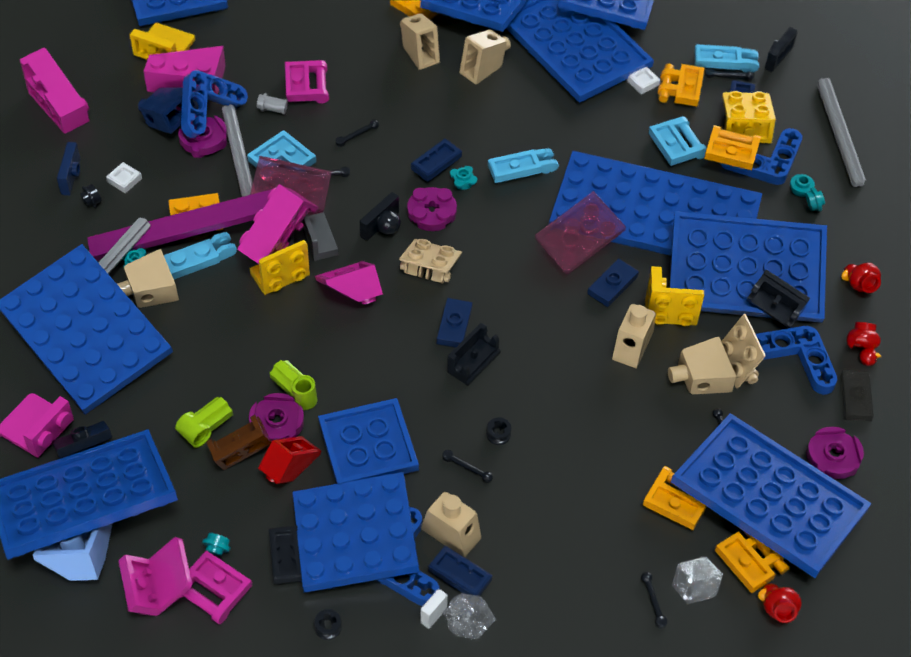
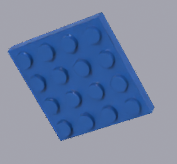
(354, 532)

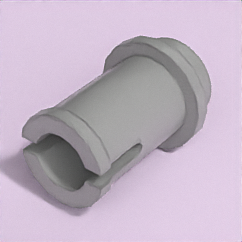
(272, 104)

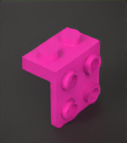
(36, 423)
(158, 581)

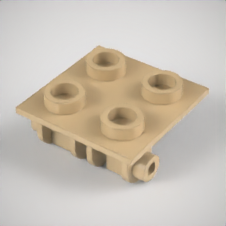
(429, 256)
(743, 351)

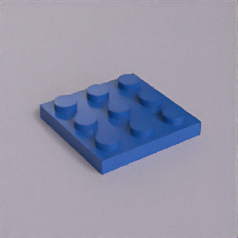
(368, 441)

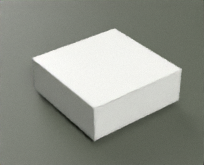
(643, 80)
(124, 177)
(433, 608)

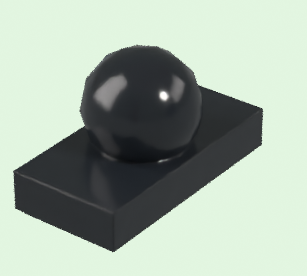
(382, 218)

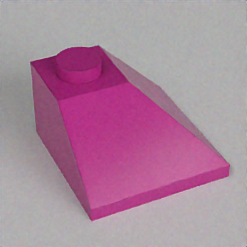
(355, 281)

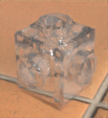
(697, 580)
(468, 616)

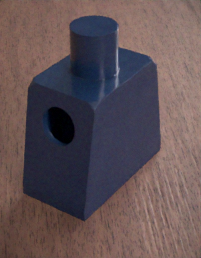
(164, 109)

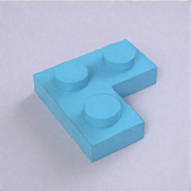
(283, 148)

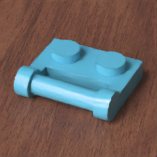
(672, 143)

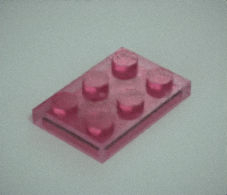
(305, 180)
(580, 232)

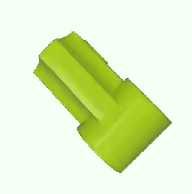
(295, 384)
(199, 426)

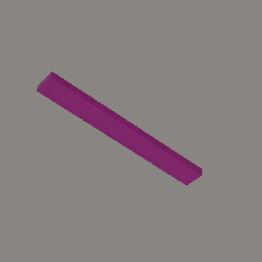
(185, 224)

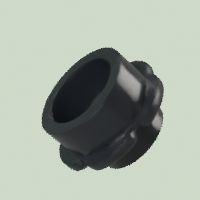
(90, 196)

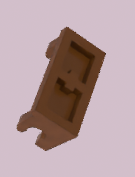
(239, 444)

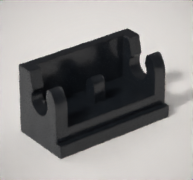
(778, 299)
(473, 355)

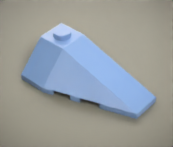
(77, 556)

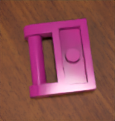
(298, 81)
(219, 580)

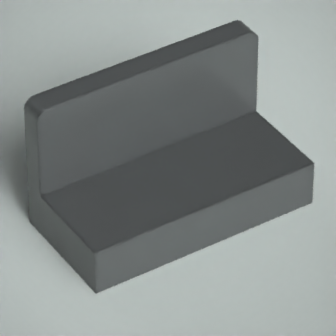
(319, 236)

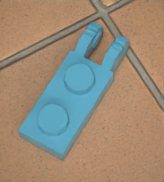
(726, 58)
(522, 164)
(200, 255)

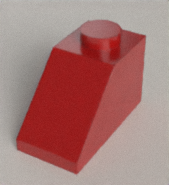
(288, 459)

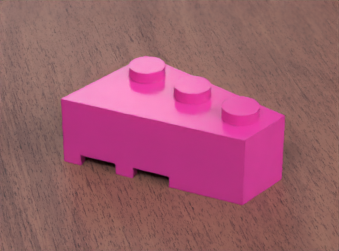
(170, 68)
(53, 91)
(275, 223)

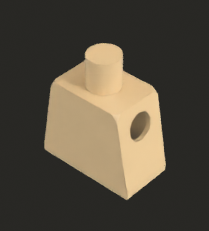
(420, 33)
(483, 55)
(149, 281)
(638, 326)
(704, 368)
(452, 524)

